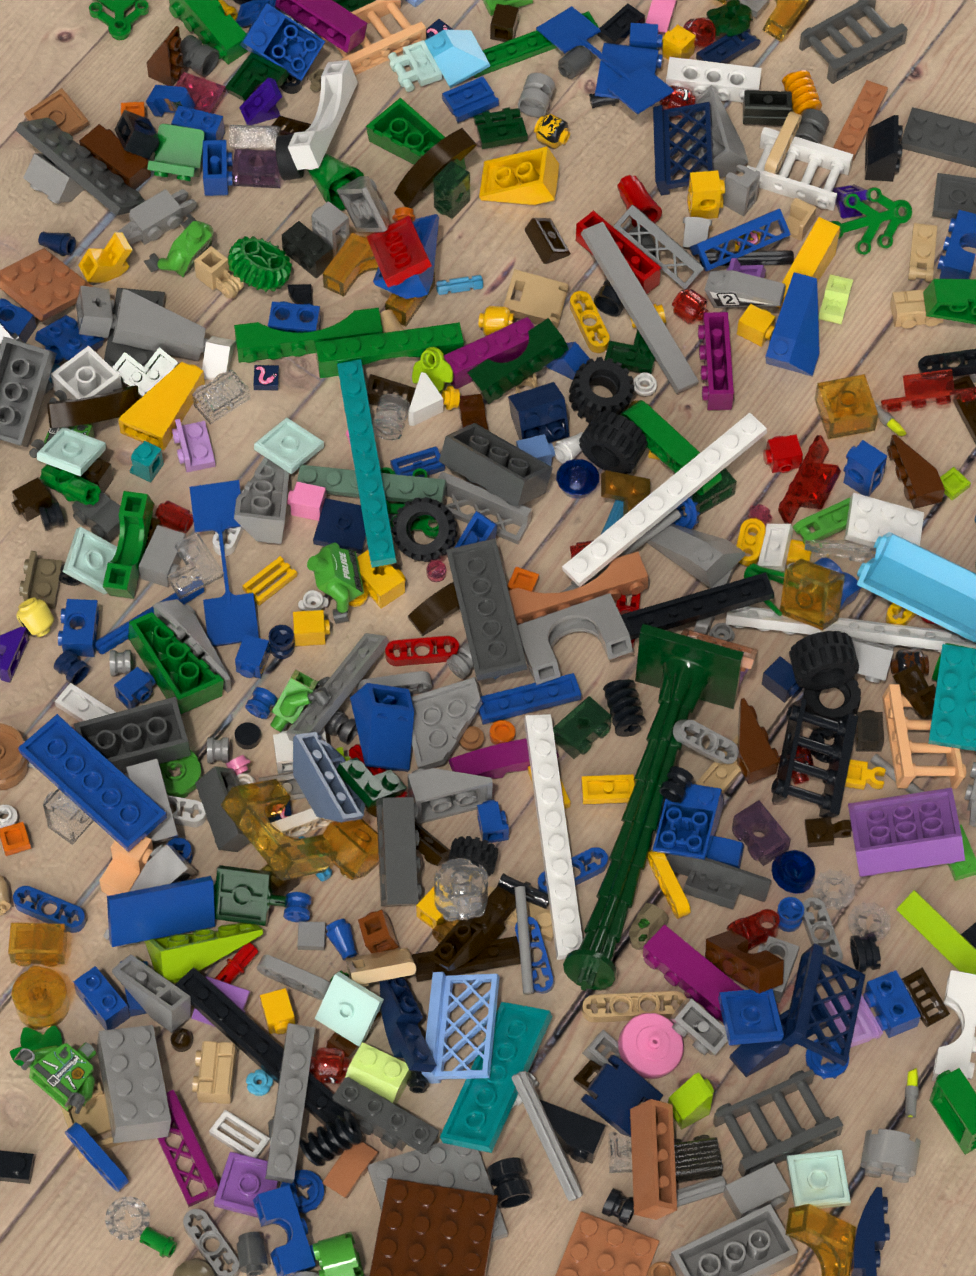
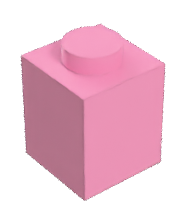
(306, 500)

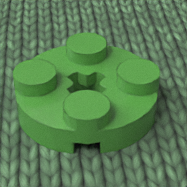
(184, 783)

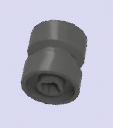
(199, 57)
(813, 125)

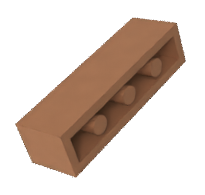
(653, 1159)

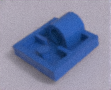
(65, 339)

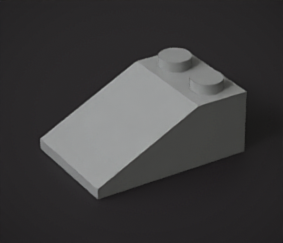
(364, 205)
(446, 792)

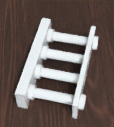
(814, 155)

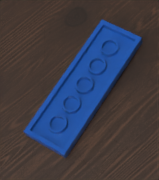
(92, 782)

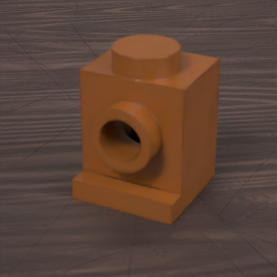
(377, 932)

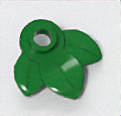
(34, 1040)

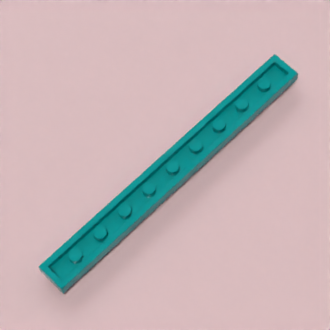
(366, 464)

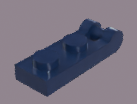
(728, 48)

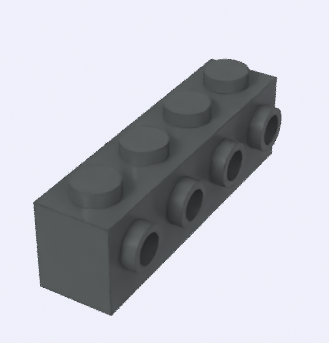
(398, 851)

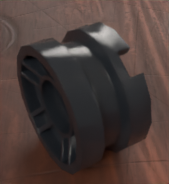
(865, 952)

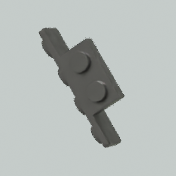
(718, 881)
(384, 1119)

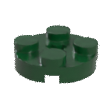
(731, 18)

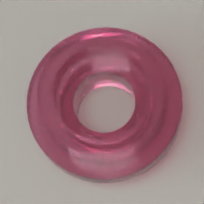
(761, 513)

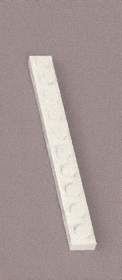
(664, 499)
(876, 632)
(553, 834)

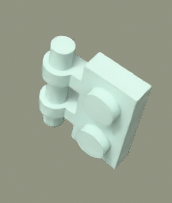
(420, 61)

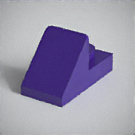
(262, 103)
(842, 192)
(11, 650)

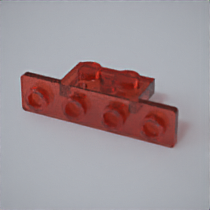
(929, 388)
(811, 483)

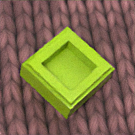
(954, 483)

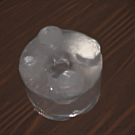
(461, 890)

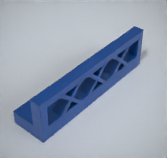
(734, 233)

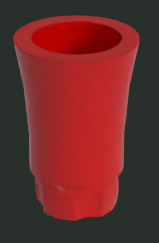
(634, 193)

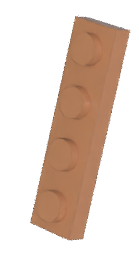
(861, 118)

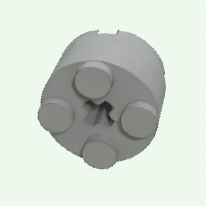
(890, 1154)

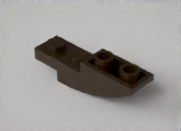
(475, 934)

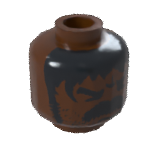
(908, 657)

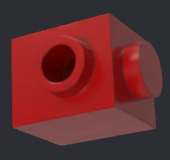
(783, 453)

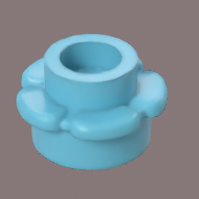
(259, 1089)

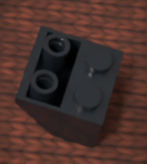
(883, 150)

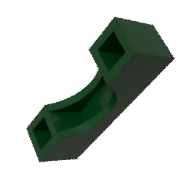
(496, 378)

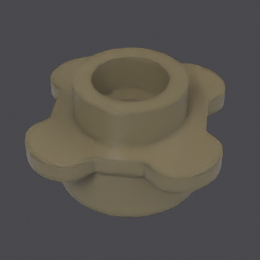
(315, 79)

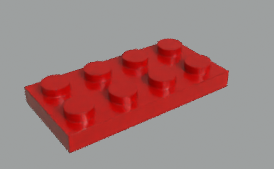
(399, 252)

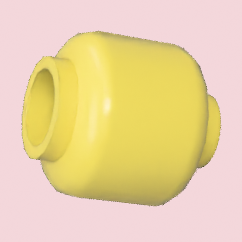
(35, 617)

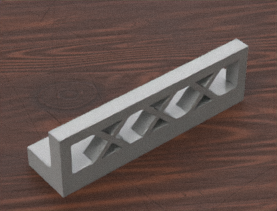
(488, 504)

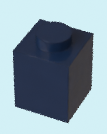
(781, 680)

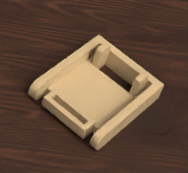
(540, 297)
(380, 966)
(92, 1118)

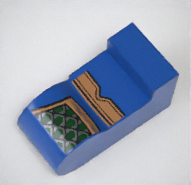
(167, 98)

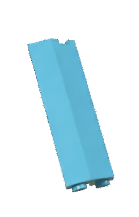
(922, 584)

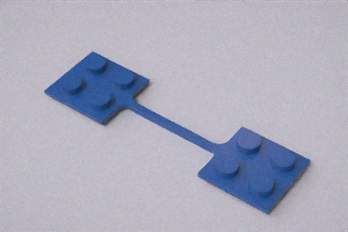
(636, 90)
(231, 614)

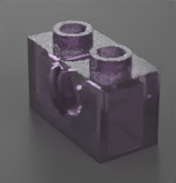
(255, 169)
(758, 819)

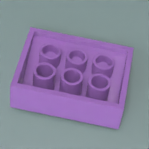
(906, 832)

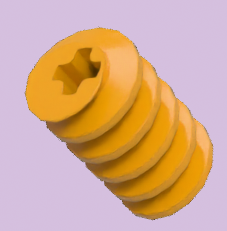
(802, 90)

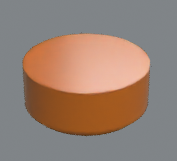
(502, 732)

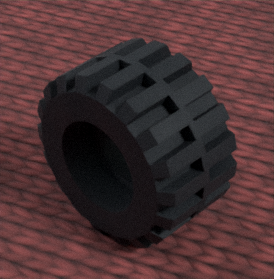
(604, 374)
(613, 442)
(405, 519)
(824, 660)

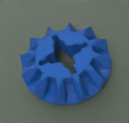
(690, 519)
(826, 1070)
(307, 1179)

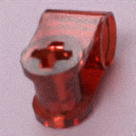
(751, 927)

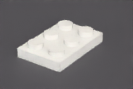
(874, 518)

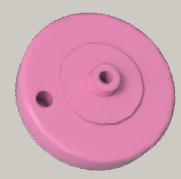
(650, 1045)

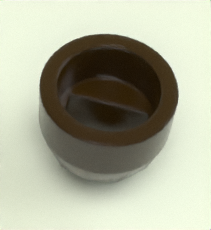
(186, 1041)

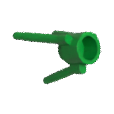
(754, 569)

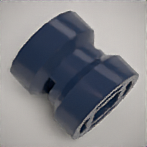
(281, 641)
(71, 667)

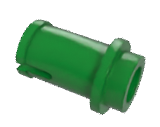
(158, 1242)

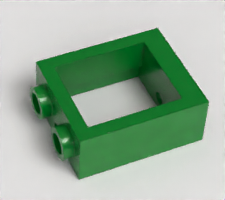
(956, 1106)

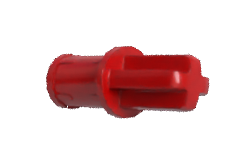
(237, 964)

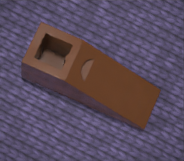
(167, 60)
(919, 477)
(755, 754)

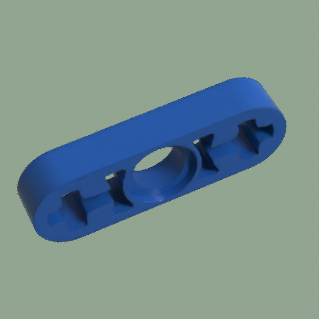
(585, 857)
(29, 908)
(547, 972)
(96, 1157)

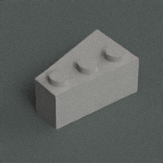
(149, 779)

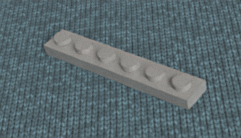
(340, 684)
(290, 1103)

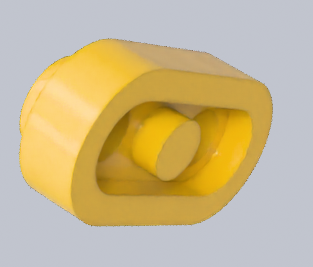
(749, 543)

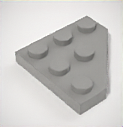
(442, 720)

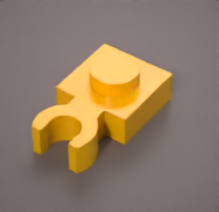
(859, 775)

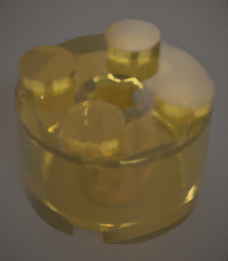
(29, 1002)

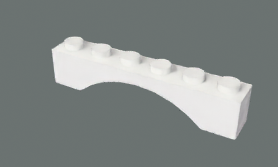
(336, 91)

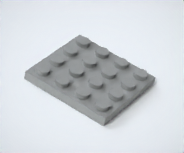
(441, 1166)

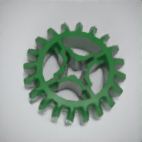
(259, 263)

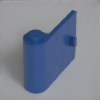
(629, 60)

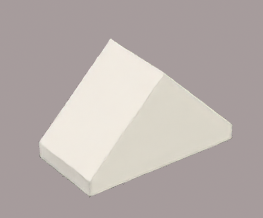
(217, 356)
(426, 401)

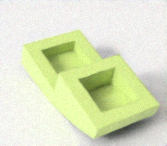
(835, 299)

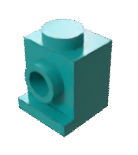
(142, 460)

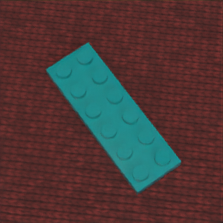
(486, 1102)

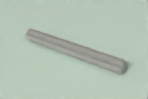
(547, 1136)

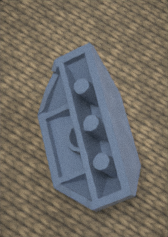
(317, 776)

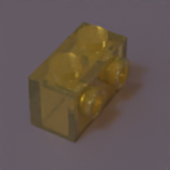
(37, 944)

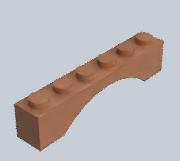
(623, 576)

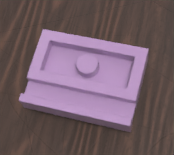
(865, 1026)

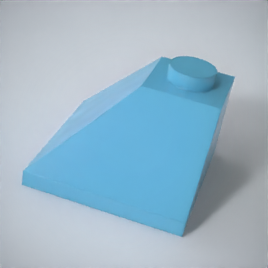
(457, 55)

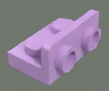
(194, 445)

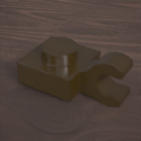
(822, 831)

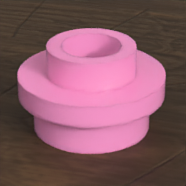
(239, 764)

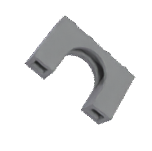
(594, 616)

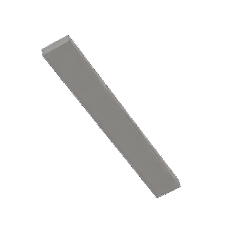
(639, 307)

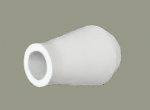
(567, 448)

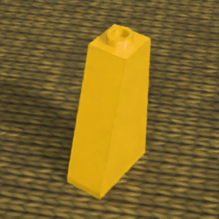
(815, 253)
(155, 413)

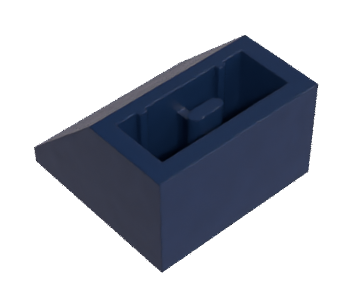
(540, 413)

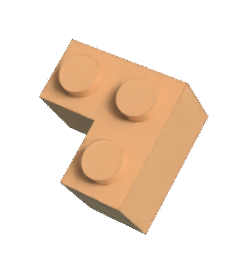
(125, 867)

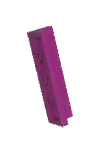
(194, 1153)

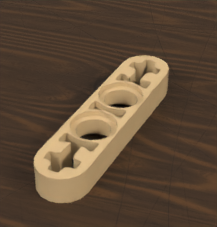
(633, 1001)

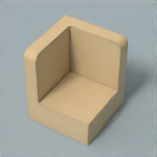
(800, 218)

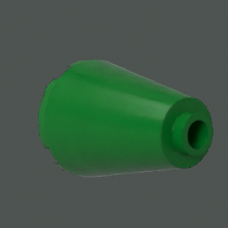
(331, 176)

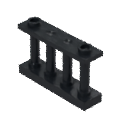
(838, 753)

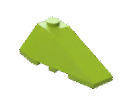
(178, 954)

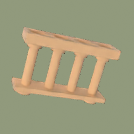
(377, 53)
(902, 748)

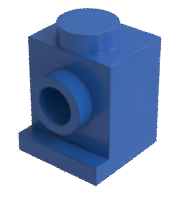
(134, 688)
(492, 822)

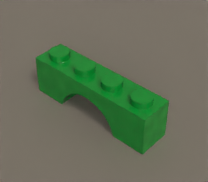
(123, 569)

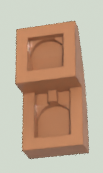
(350, 1168)

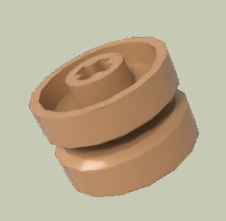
(12, 764)

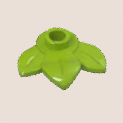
(437, 371)

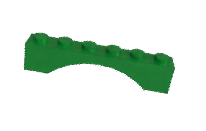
(260, 342)
(385, 346)

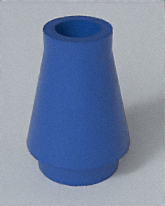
(341, 936)

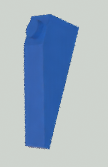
(418, 284)
(796, 332)

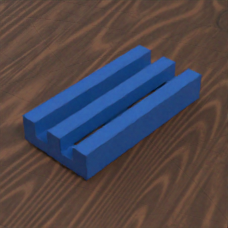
(431, 465)

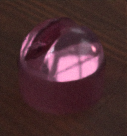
(439, 573)

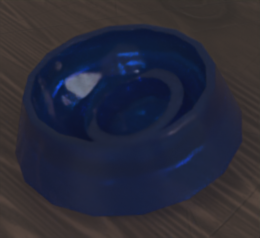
(577, 478)
(790, 864)

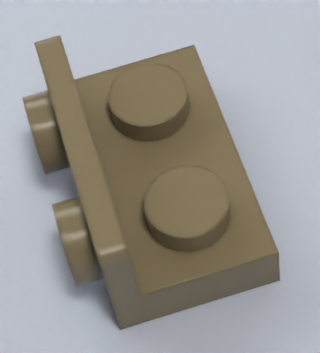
(41, 579)

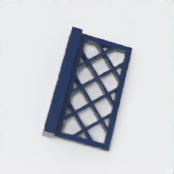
(663, 144)
(802, 1004)

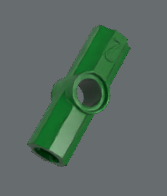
(70, 485)

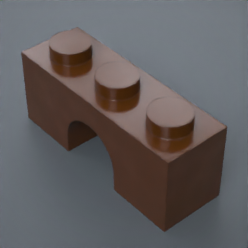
(755, 970)

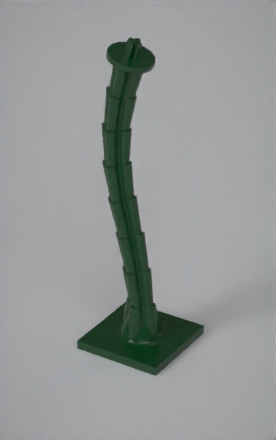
(685, 673)

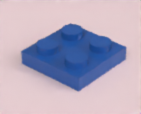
(750, 1017)

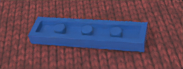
(529, 698)

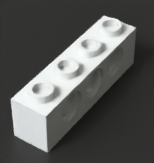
(727, 79)

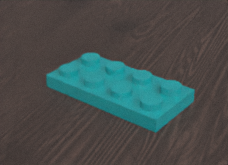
(955, 700)

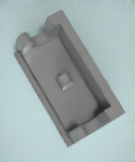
(741, 190)

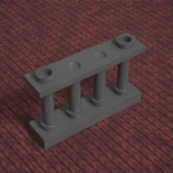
(856, 57)
(777, 1150)

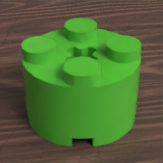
(338, 1256)

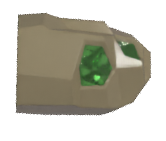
(646, 925)

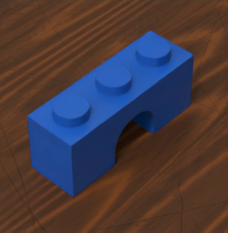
(957, 261)
(280, 1208)

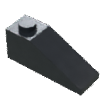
(577, 1134)

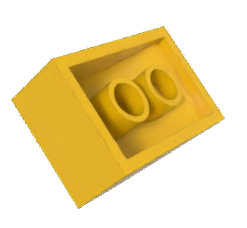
(521, 178)

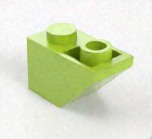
(692, 1101)

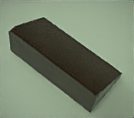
(546, 240)

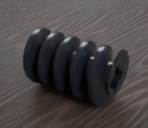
(624, 707)
(332, 1141)

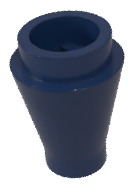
(58, 242)

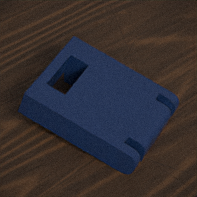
(617, 1093)

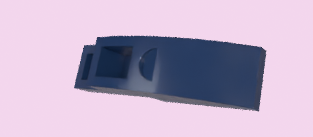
(401, 1022)
(755, 1056)
(870, 1236)

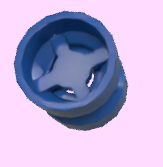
(792, 909)

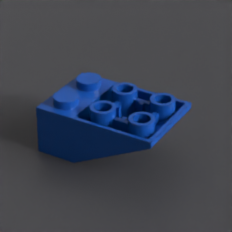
(282, 41)
(384, 725)
(690, 825)

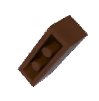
(108, 149)

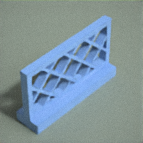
(438, 1023)

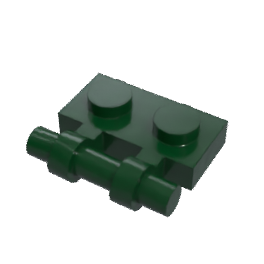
(502, 132)

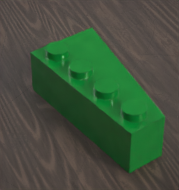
(211, 26)
(404, 133)
(951, 300)
(173, 664)

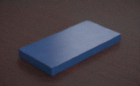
(161, 911)

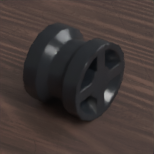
(51, 516)

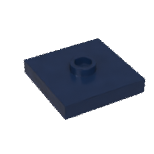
(341, 524)

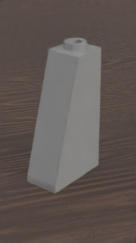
(153, 327)

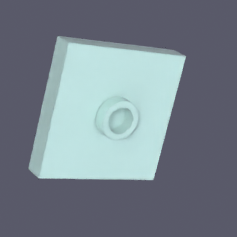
(288, 445)
(71, 451)
(89, 559)
(349, 1009)
(818, 1179)

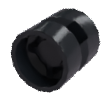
(608, 301)
(509, 1182)

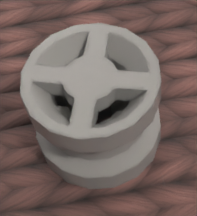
(120, 662)
(218, 750)

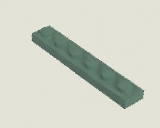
(396, 487)

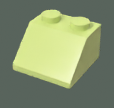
(379, 1072)

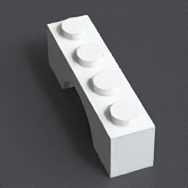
(961, 998)

